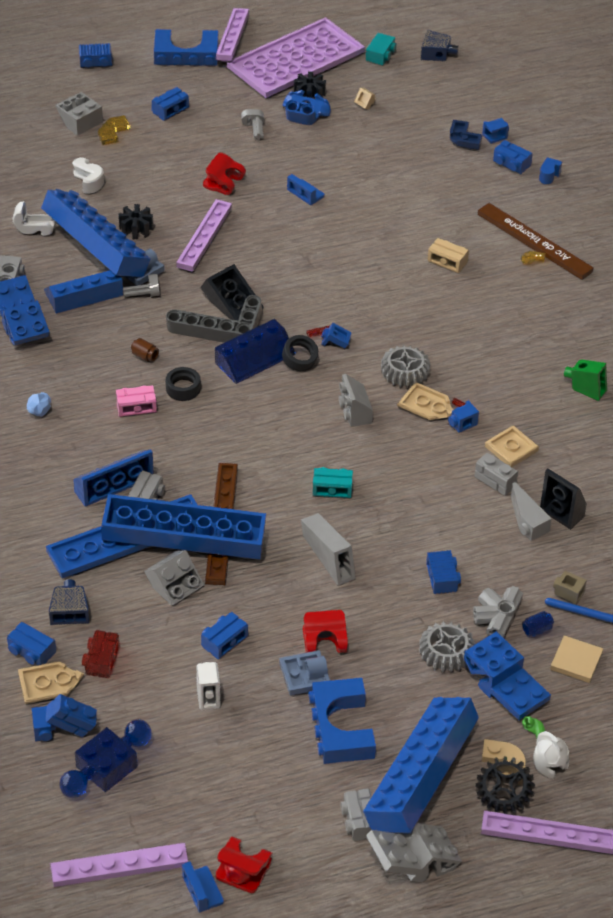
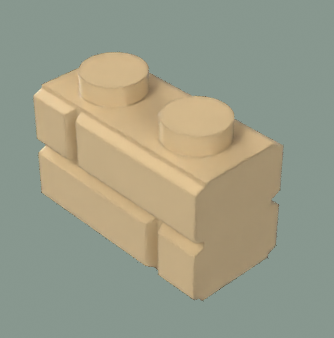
(448, 255)

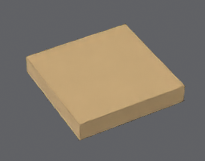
(511, 446)
(576, 659)

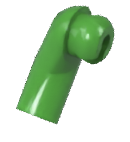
(533, 725)

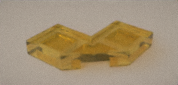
(107, 132)

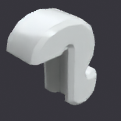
(90, 173)
(32, 223)

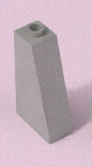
(330, 548)

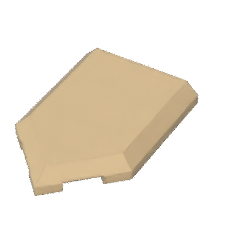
(426, 402)
(47, 681)

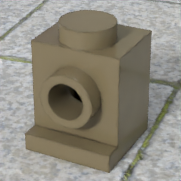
(570, 587)

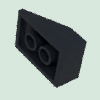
(228, 291)
(562, 500)

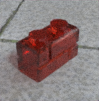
(101, 654)

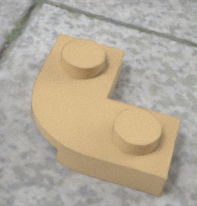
(500, 749)

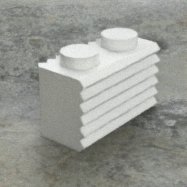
(208, 685)

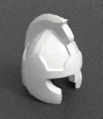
(550, 753)

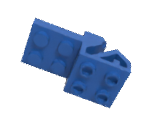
(20, 312)
(505, 676)

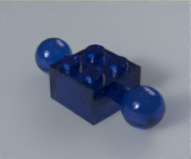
(105, 759)

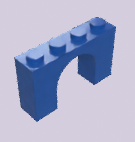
(168, 54)
(334, 743)

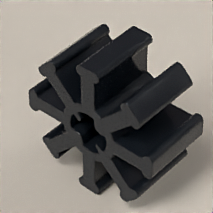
(310, 85)
(136, 221)

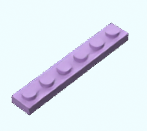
(232, 34)
(204, 235)
(547, 832)
(118, 864)

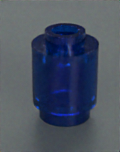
(538, 624)

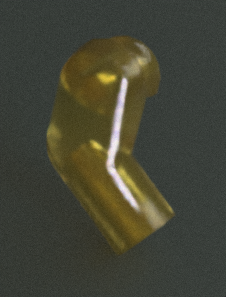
(531, 256)

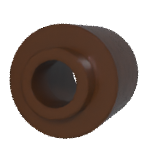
(144, 350)

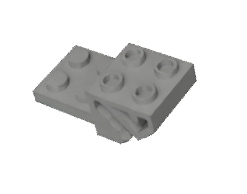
(415, 851)

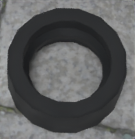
(303, 341)
(186, 393)

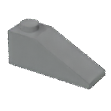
(530, 516)

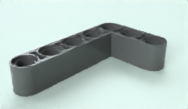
(215, 327)

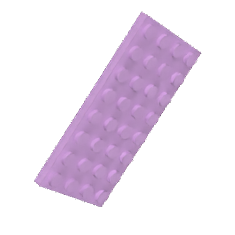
(304, 50)

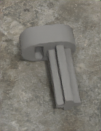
(256, 120)
(151, 288)

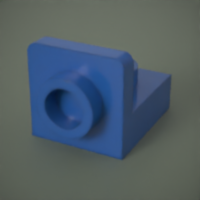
(336, 335)

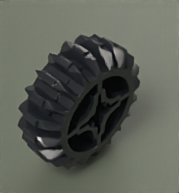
(495, 770)

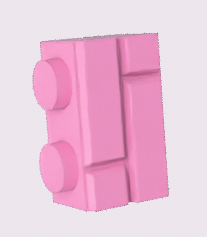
(136, 401)

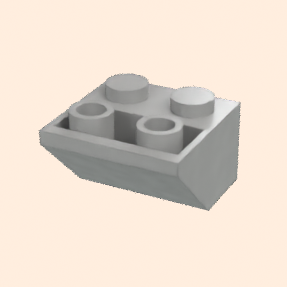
(80, 113)
(355, 402)
(174, 577)

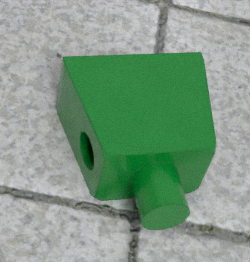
(588, 378)

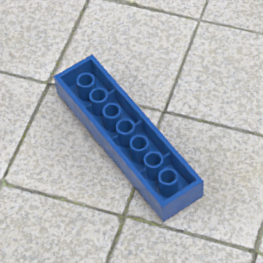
(96, 233)
(183, 526)
(421, 765)

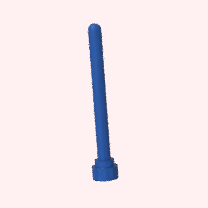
(579, 609)

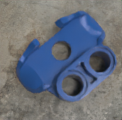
(305, 113)

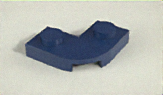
(461, 137)

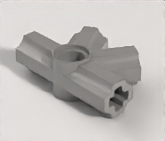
(497, 610)

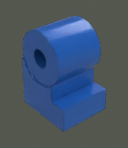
(549, 169)

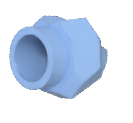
(39, 404)

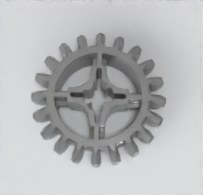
(405, 366)
(448, 641)

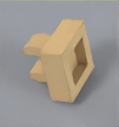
(365, 98)

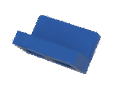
(303, 190)
(201, 887)

